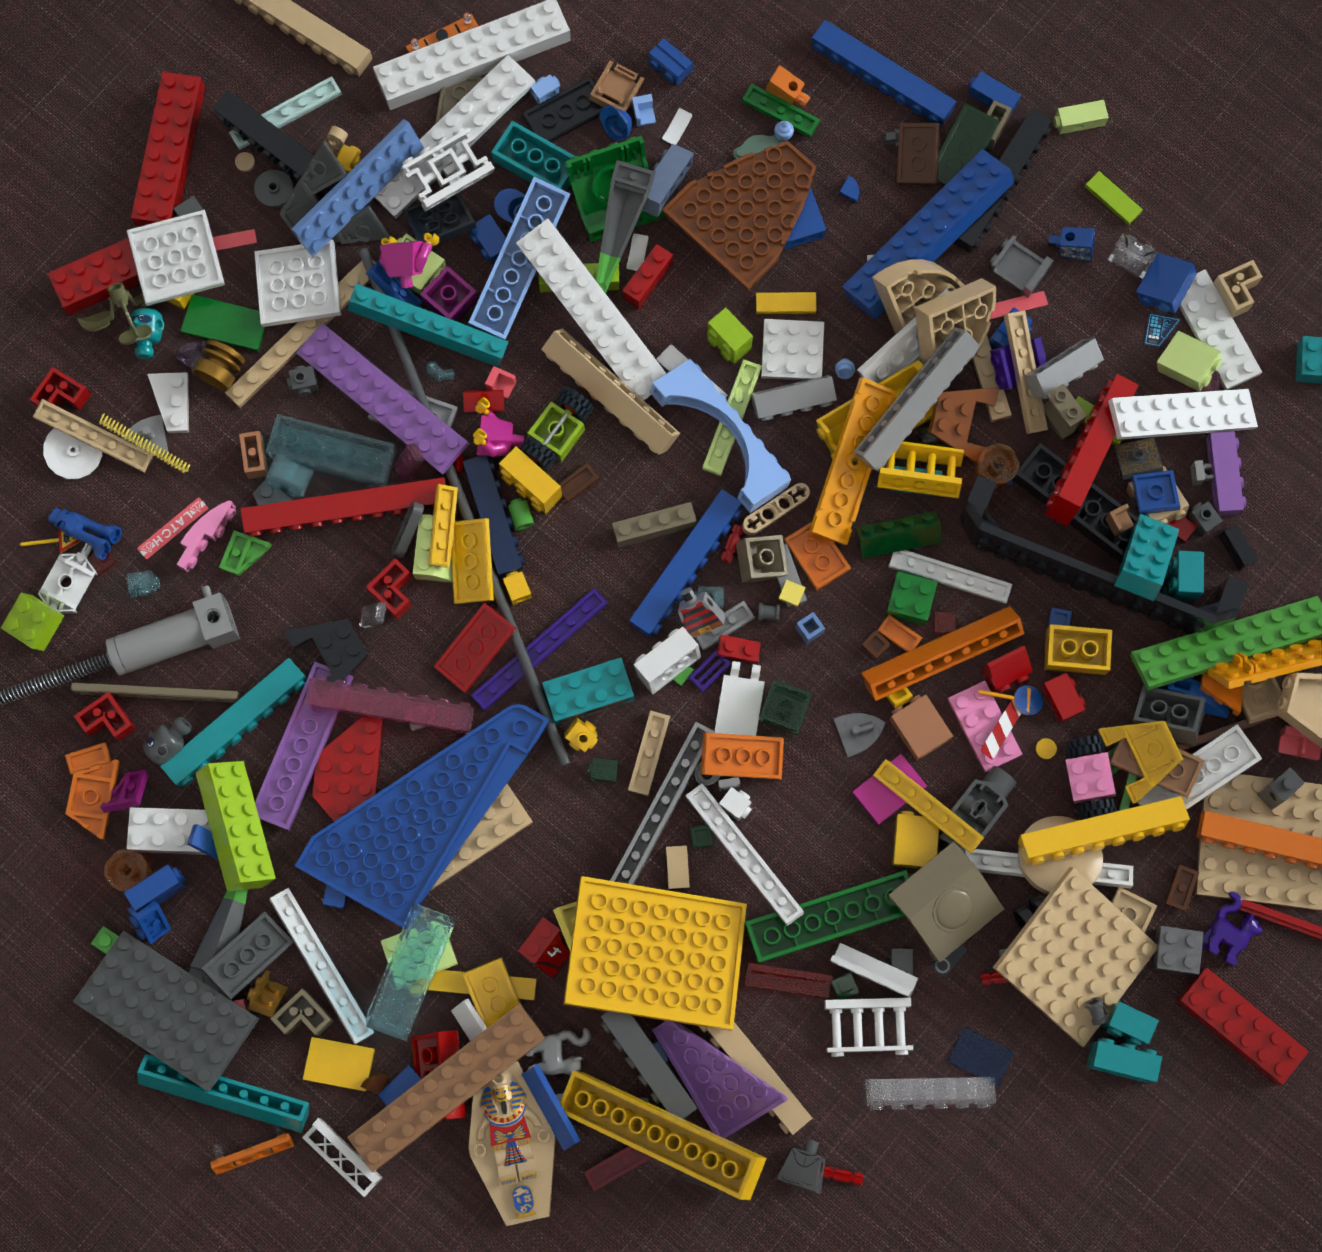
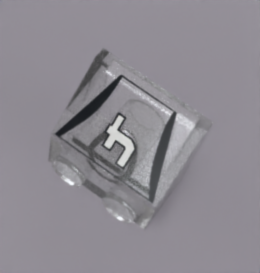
(1133, 255)

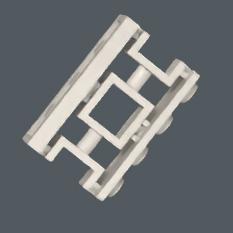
(455, 183)

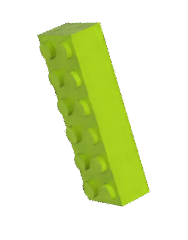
(235, 825)

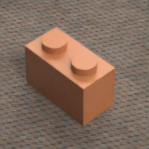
(253, 454)

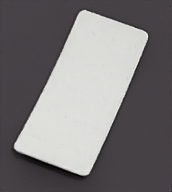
(677, 126)
(637, 251)

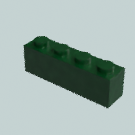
(899, 534)

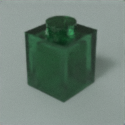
(603, 770)

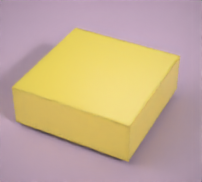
(792, 593)

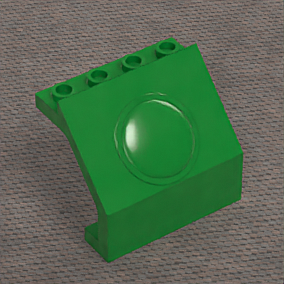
(591, 180)

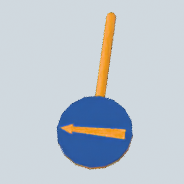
(1026, 699)

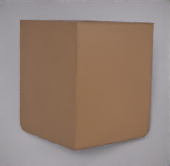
(1119, 520)

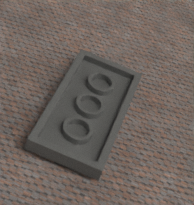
(247, 956)

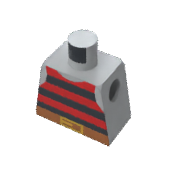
(699, 613)

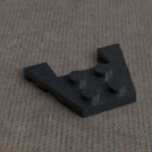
(336, 643)

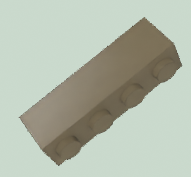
(654, 525)

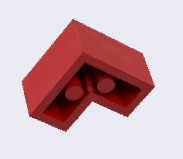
(58, 388)
(386, 588)
(103, 713)

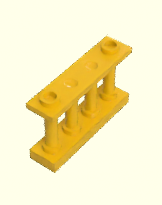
(923, 482)

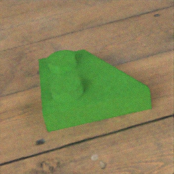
(242, 553)

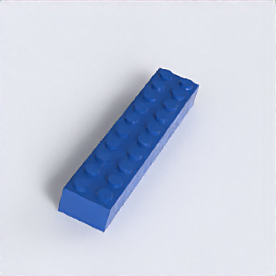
(933, 226)

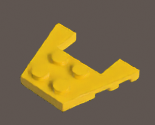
(1153, 750)

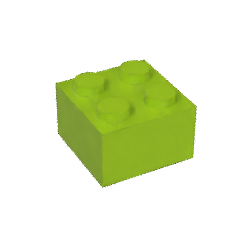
(729, 336)
(32, 621)

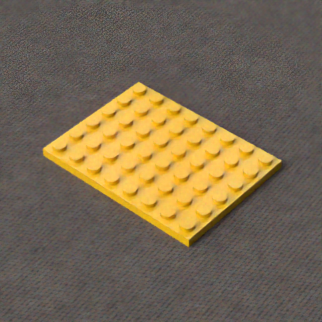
(655, 953)

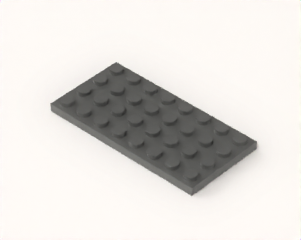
(166, 1011)

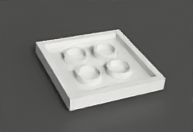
(792, 349)

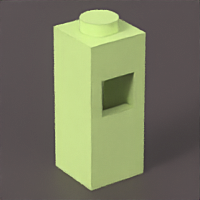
(1081, 117)

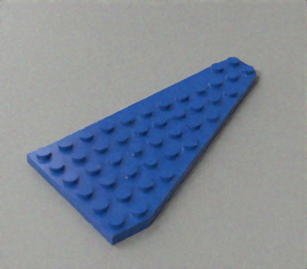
(409, 832)

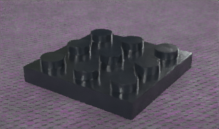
(445, 219)

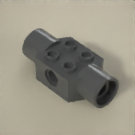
(982, 803)

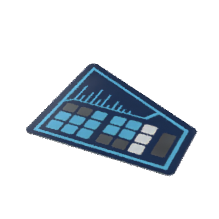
(1159, 329)

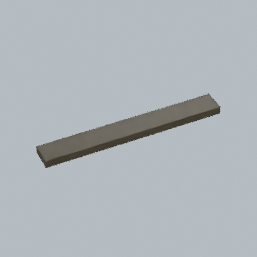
(156, 692)

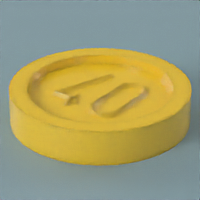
(1046, 748)

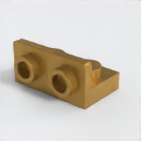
(266, 995)

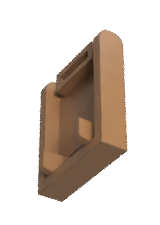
(617, 86)

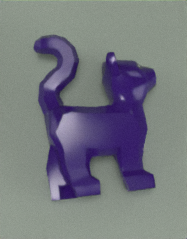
(1225, 932)

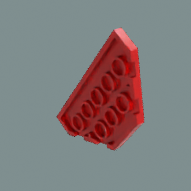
(349, 768)

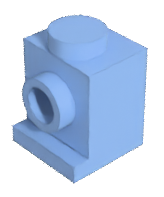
(545, 88)

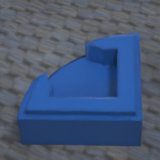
(850, 189)

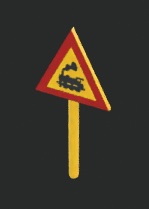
(64, 540)

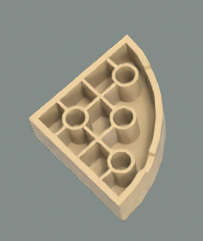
(910, 285)
(961, 308)

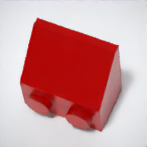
(1007, 670)

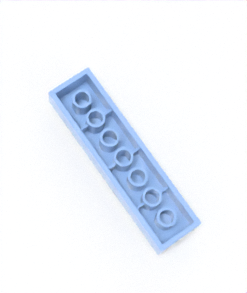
(512, 269)

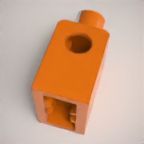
(787, 87)

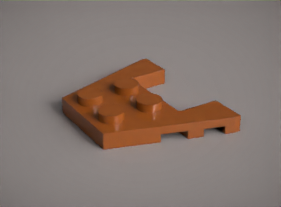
(953, 418)

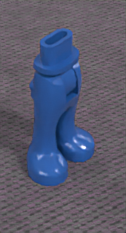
(75, 524)

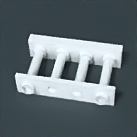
(878, 1007)

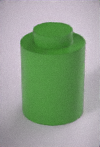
(520, 514)

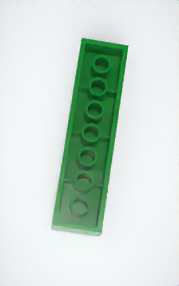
(826, 919)

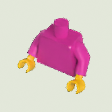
(406, 258)
(494, 435)

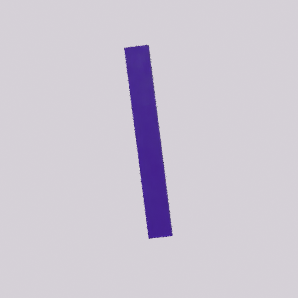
(540, 648)

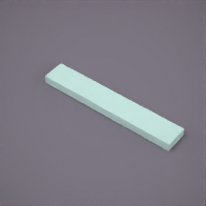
(297, 106)

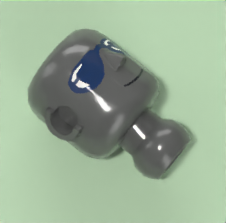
(166, 741)

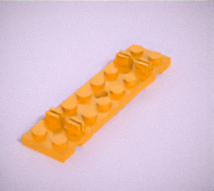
(845, 481)
(1267, 665)

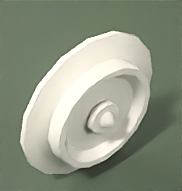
(69, 456)

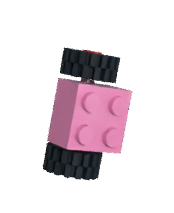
(1090, 776)

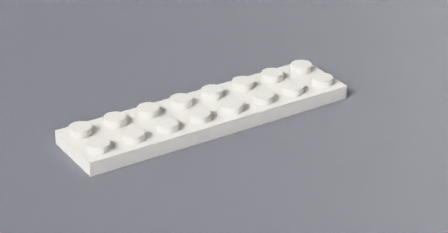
(1182, 414)

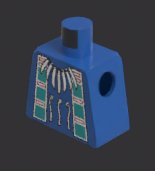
(1074, 243)

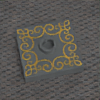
(1138, 457)

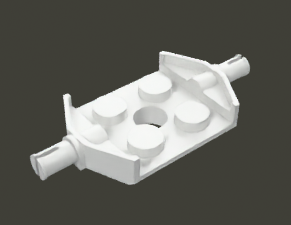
(81, 573)

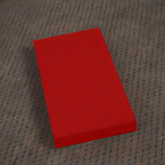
(475, 647)

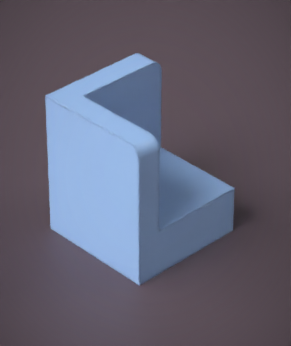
(643, 110)

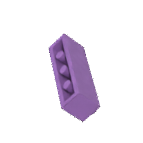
(1226, 479)

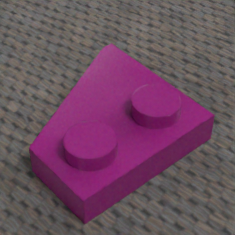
(128, 792)

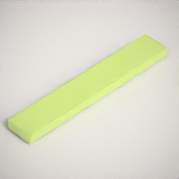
(739, 400)

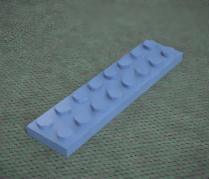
(357, 188)

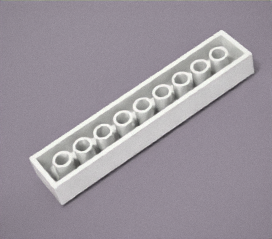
(471, 53)

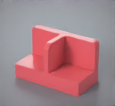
(1296, 744)

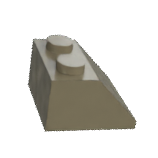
(761, 558)

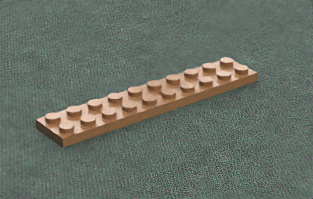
(446, 1088)

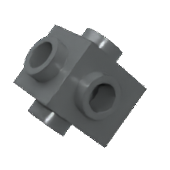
(302, 380)

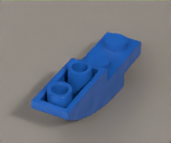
(1192, 687)

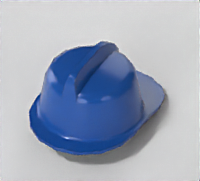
(508, 203)

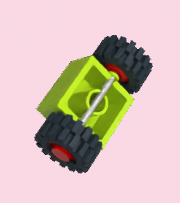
(557, 429)

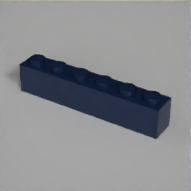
(492, 507)

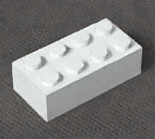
(163, 830)

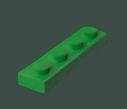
(780, 110)

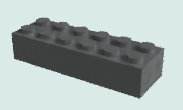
(649, 1063)

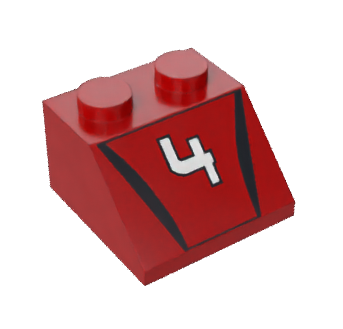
(546, 948)

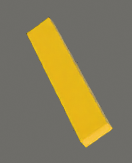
(928, 806)
(454, 983)

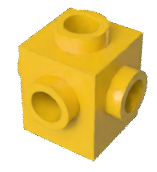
(580, 728)

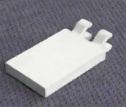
(740, 702)

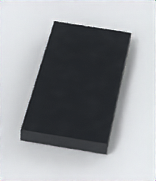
(563, 111)

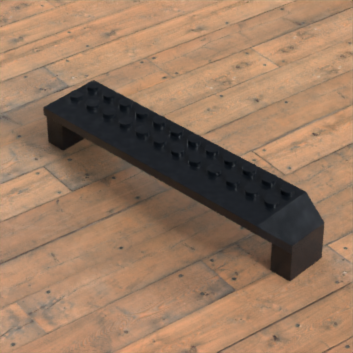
(987, 536)

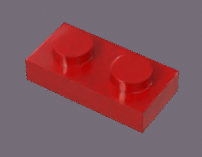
(738, 649)

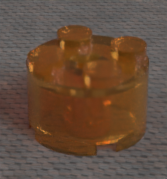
(1006, 460)
(121, 862)

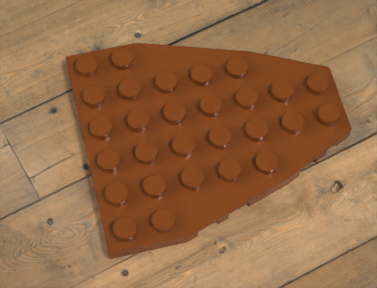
(746, 209)

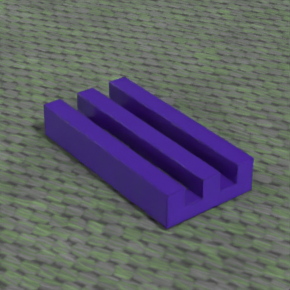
(697, 683)

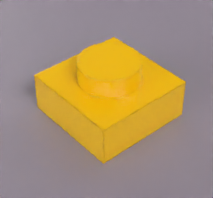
(900, 697)

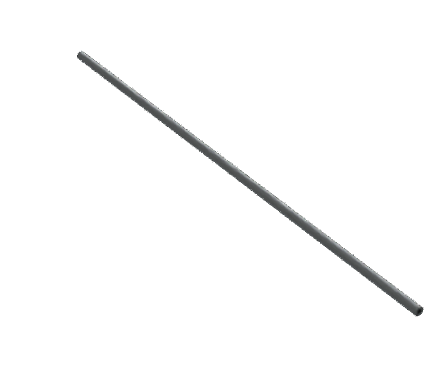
(467, 515)

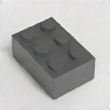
(1180, 712)

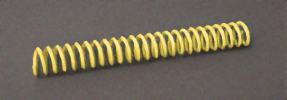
(144, 443)

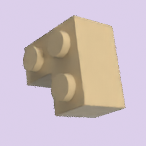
(1234, 287)

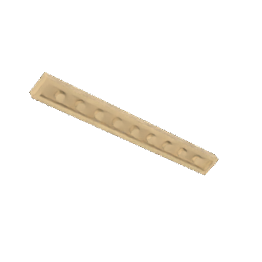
(290, 343)

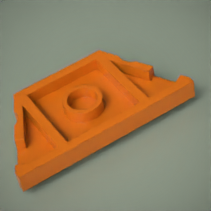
(1221, 694)
(87, 794)

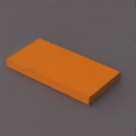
(742, 755)

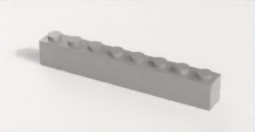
(916, 399)

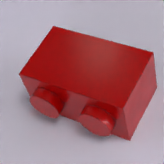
(1063, 697)

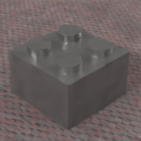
(1177, 951)

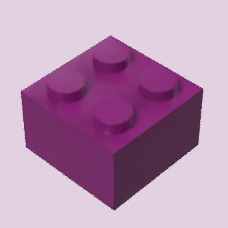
(449, 295)

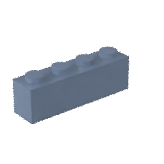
(668, 176)

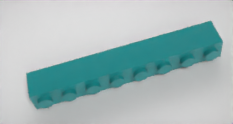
(427, 325)
(234, 722)
(227, 1095)

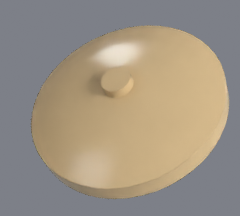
(1047, 874)

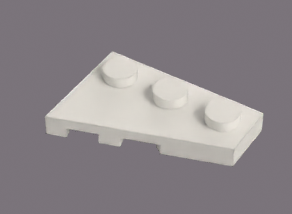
(172, 399)

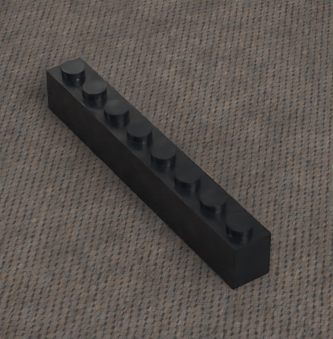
(1016, 158)

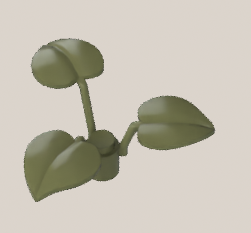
(118, 297)

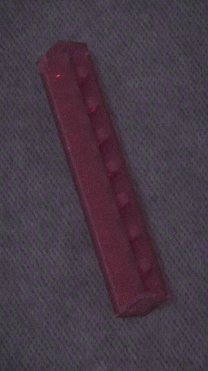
(389, 706)

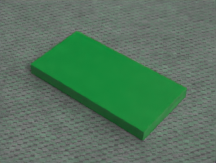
(223, 323)

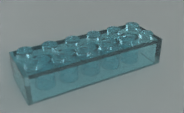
(332, 450)
(409, 972)

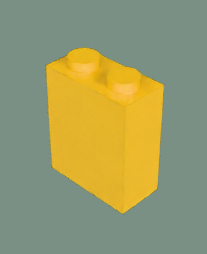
(914, 841)

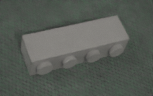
(1064, 367)
(794, 396)

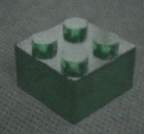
(785, 707)

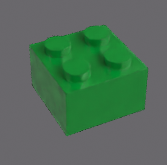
(911, 598)

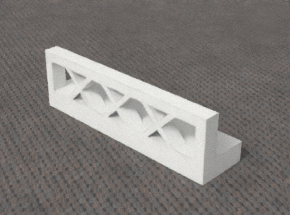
(874, 970)
(347, 1151)

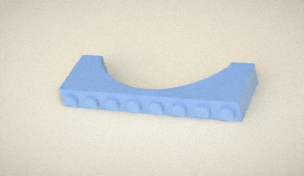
(690, 388)

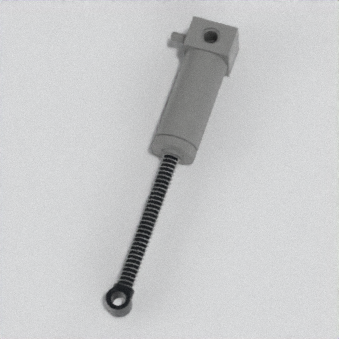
(148, 644)

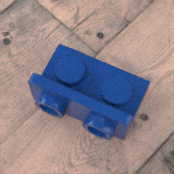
(150, 922)

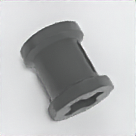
(768, 612)
(1097, 1011)

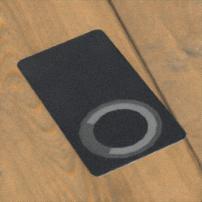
(945, 967)

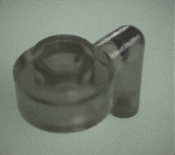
(926, 438)

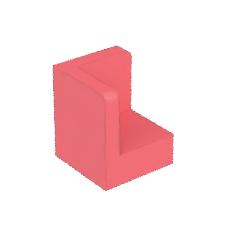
(499, 380)

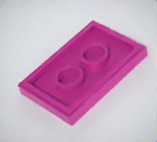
(879, 799)

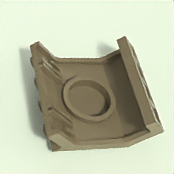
(946, 901)

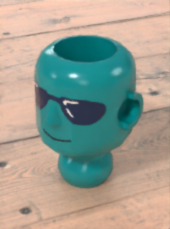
(155, 321)

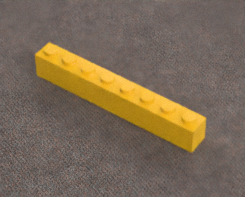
(1103, 831)

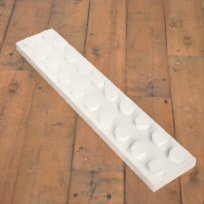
(476, 111)
(591, 308)

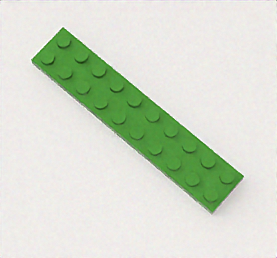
(1254, 634)

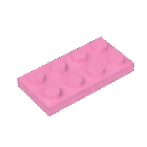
(977, 718)

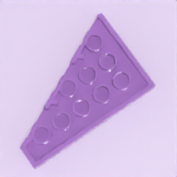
(719, 1086)

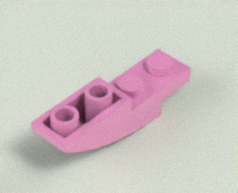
(209, 526)

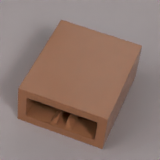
(920, 726)

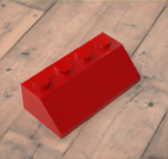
(430, 1052)

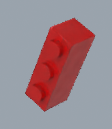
(647, 276)

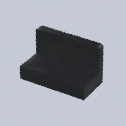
(1238, 547)

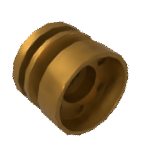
(218, 364)

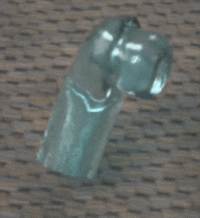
(439, 374)

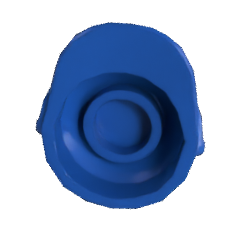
(616, 123)

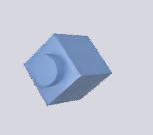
(810, 628)

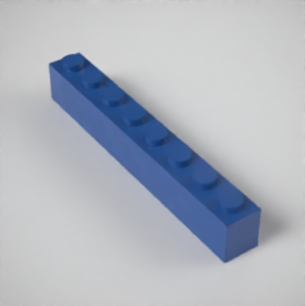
(882, 73)
(686, 563)

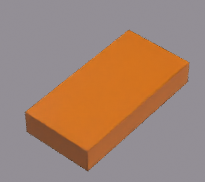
(899, 634)
(88, 757)

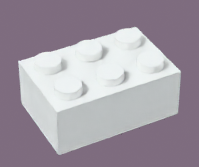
(667, 659)

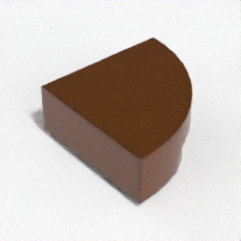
(375, 1083)

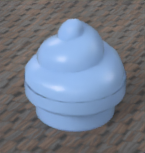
(783, 130)
(845, 369)

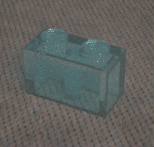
(289, 476)

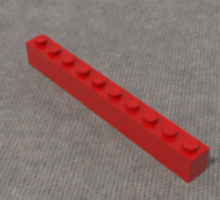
(338, 507)

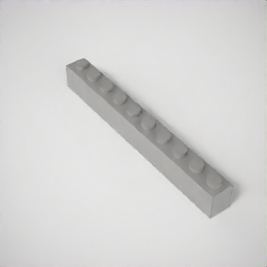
(661, 807)

